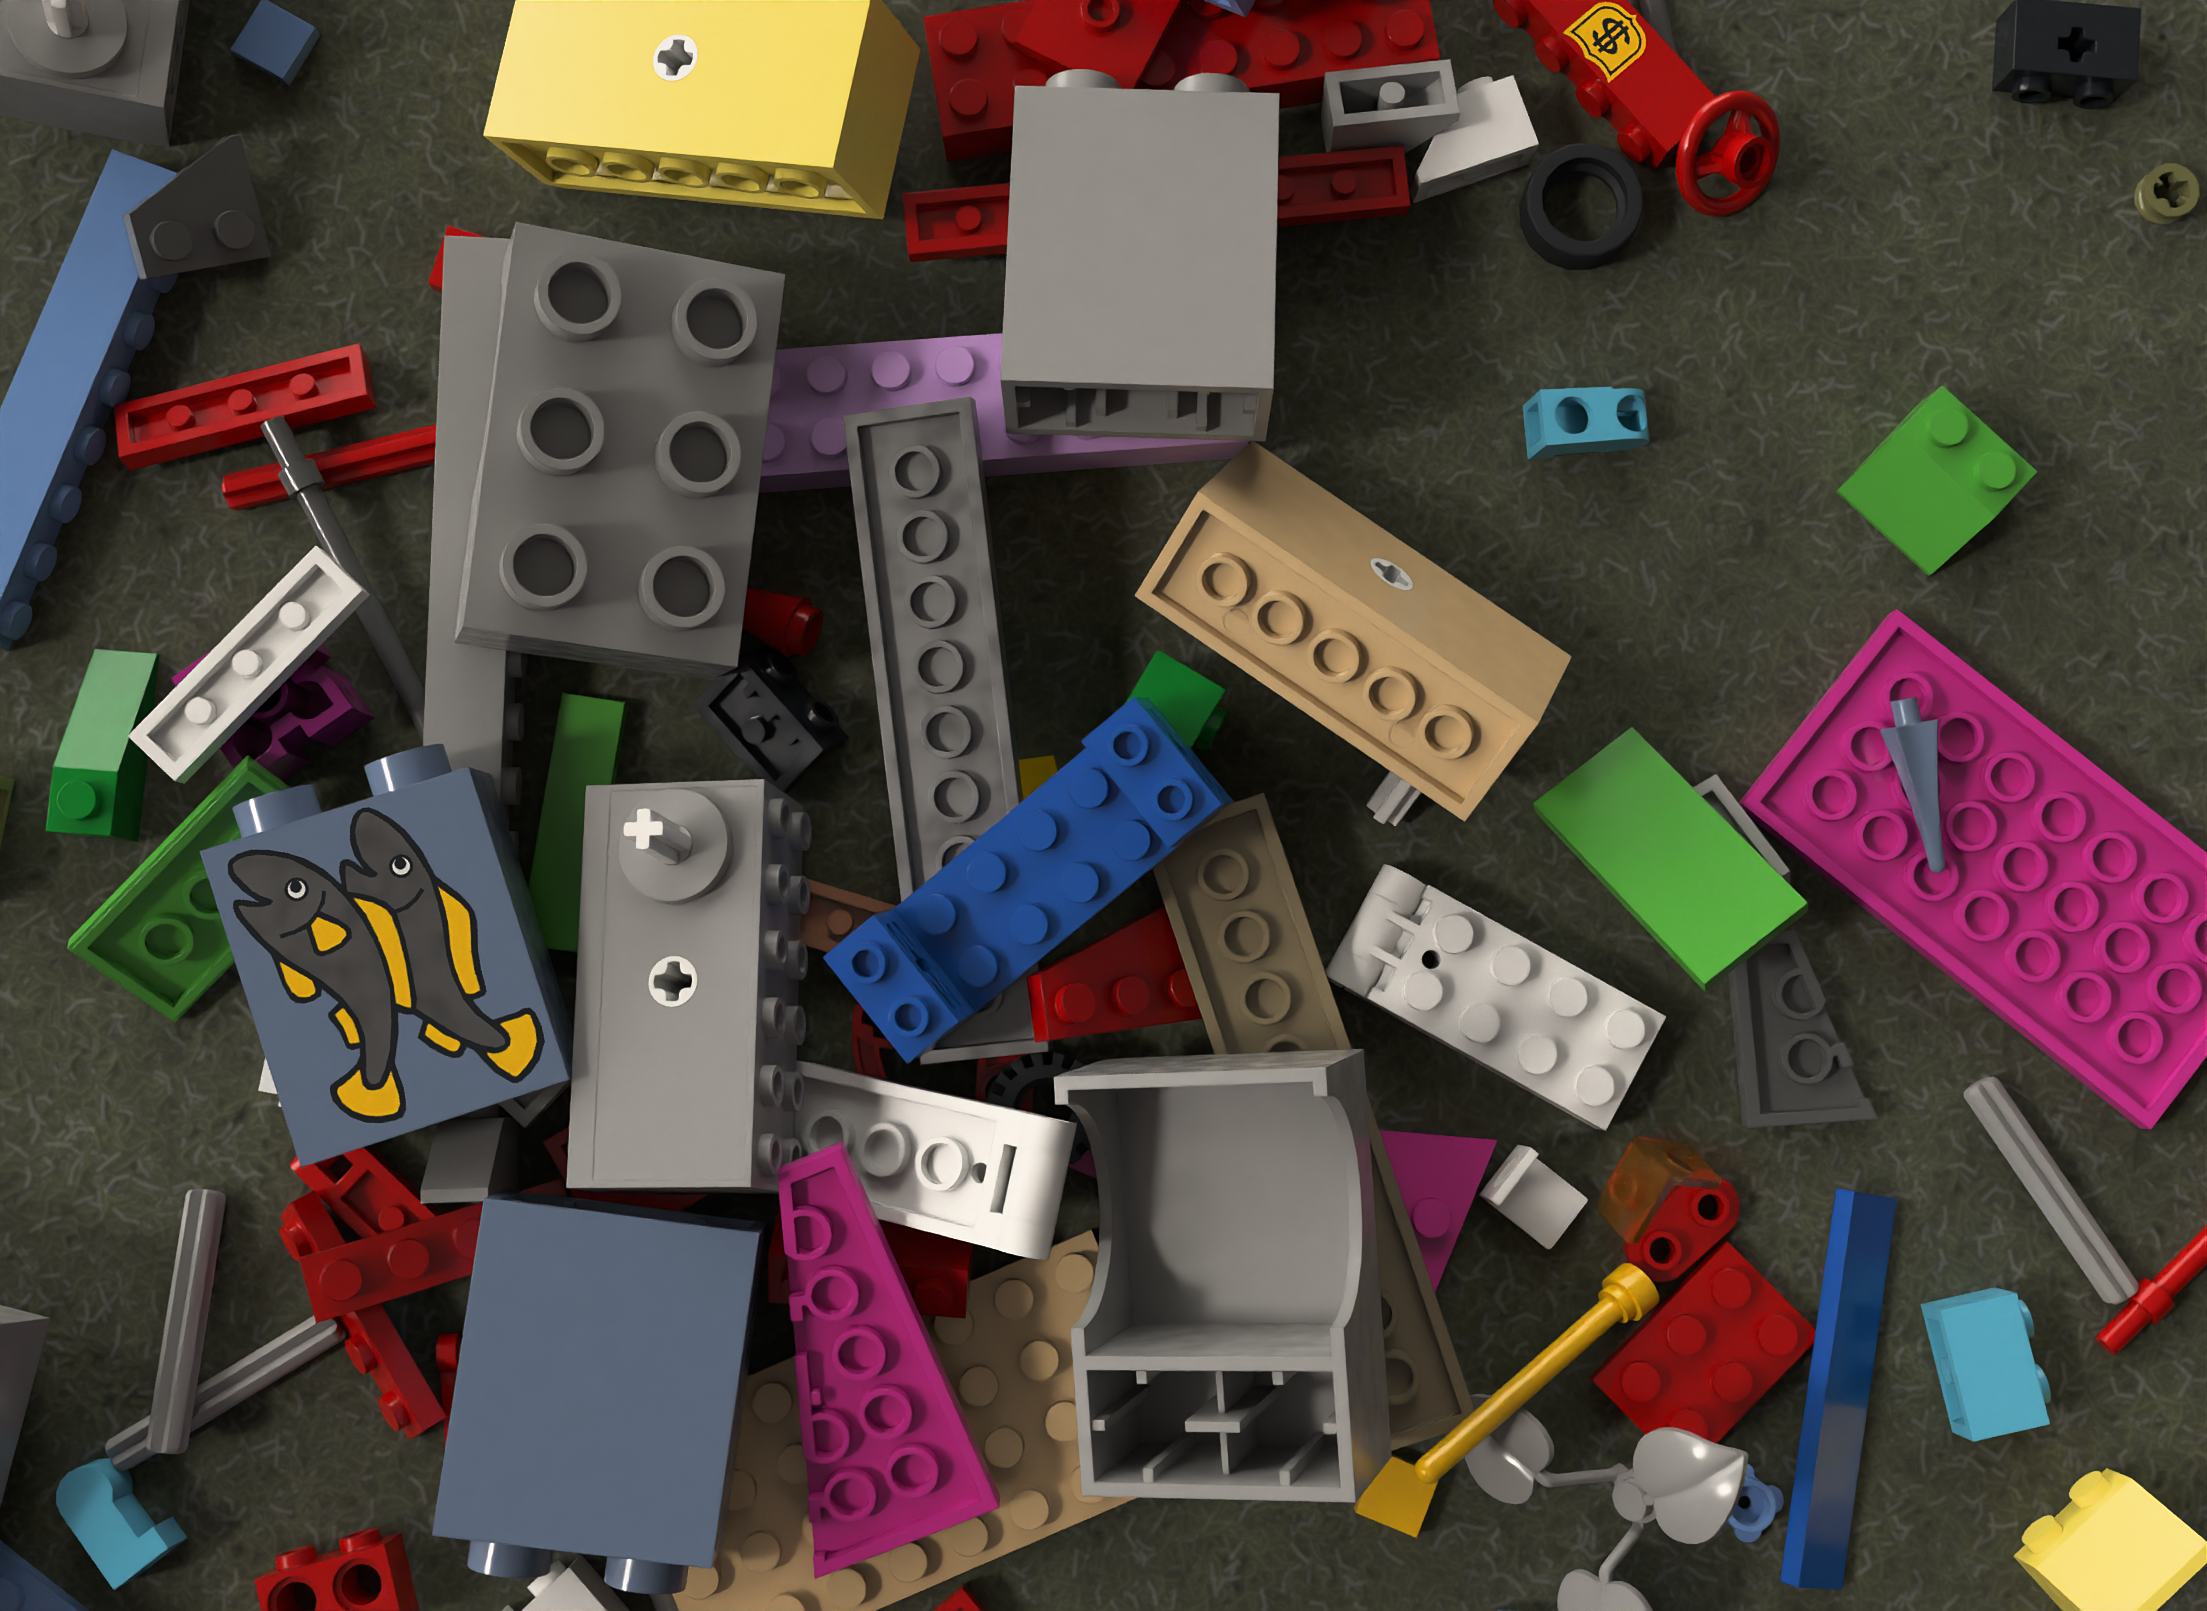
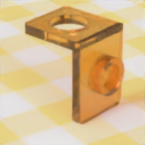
(1644, 1181)

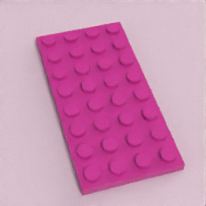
(2057, 882)

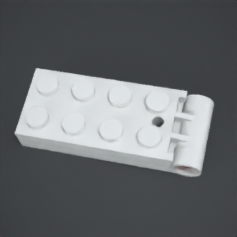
(1495, 997)
(942, 1157)

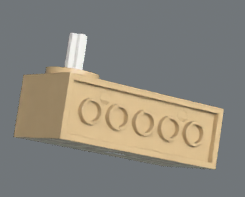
(1355, 632)

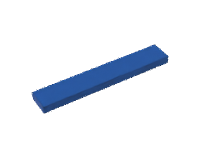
(1838, 1390)

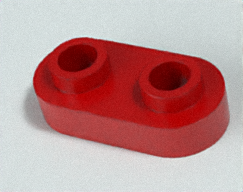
(1684, 1230)

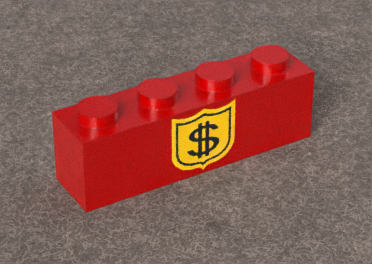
(1618, 69)

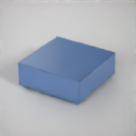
(275, 42)

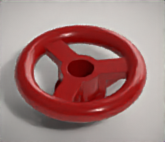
(1736, 155)

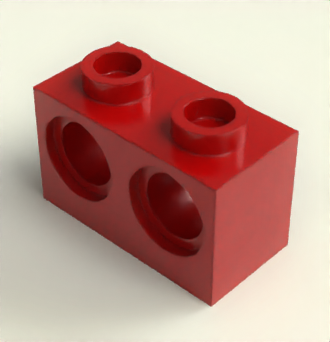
(335, 1576)

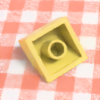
(2111, 1548)

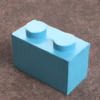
(1987, 1363)

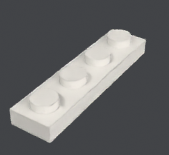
(248, 665)

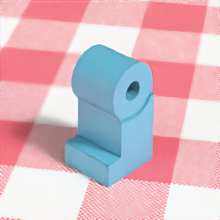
(1584, 421)
(112, 1522)

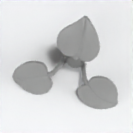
(1673, 1479)

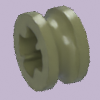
(2159, 210)

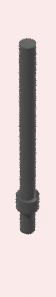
(304, 481)

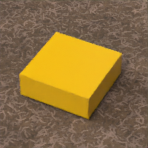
(1397, 1497)

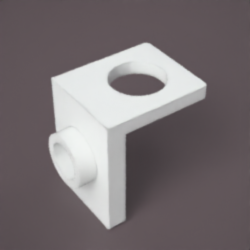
(1533, 1196)

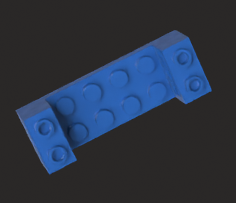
(1029, 880)

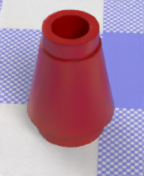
(782, 621)

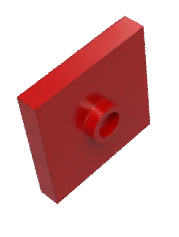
(1097, 35)

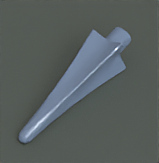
(1915, 756)

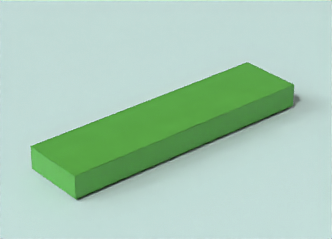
(582, 755)

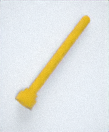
(1624, 1297)

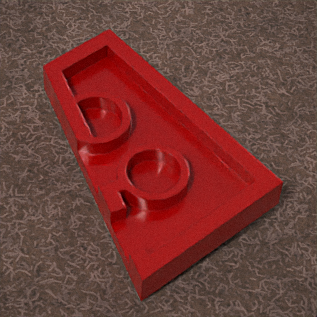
(1114, 983)

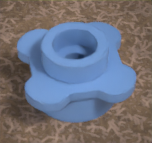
(1758, 1515)

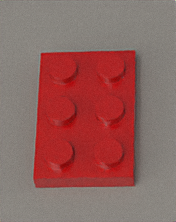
(1706, 1350)

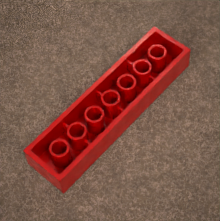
(1272, 50)

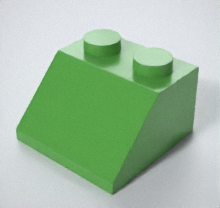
(1936, 480)

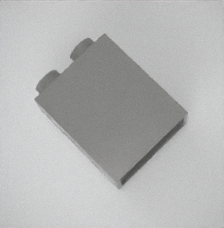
(1141, 259)

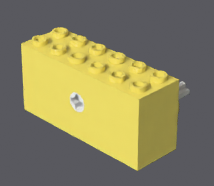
(708, 100)

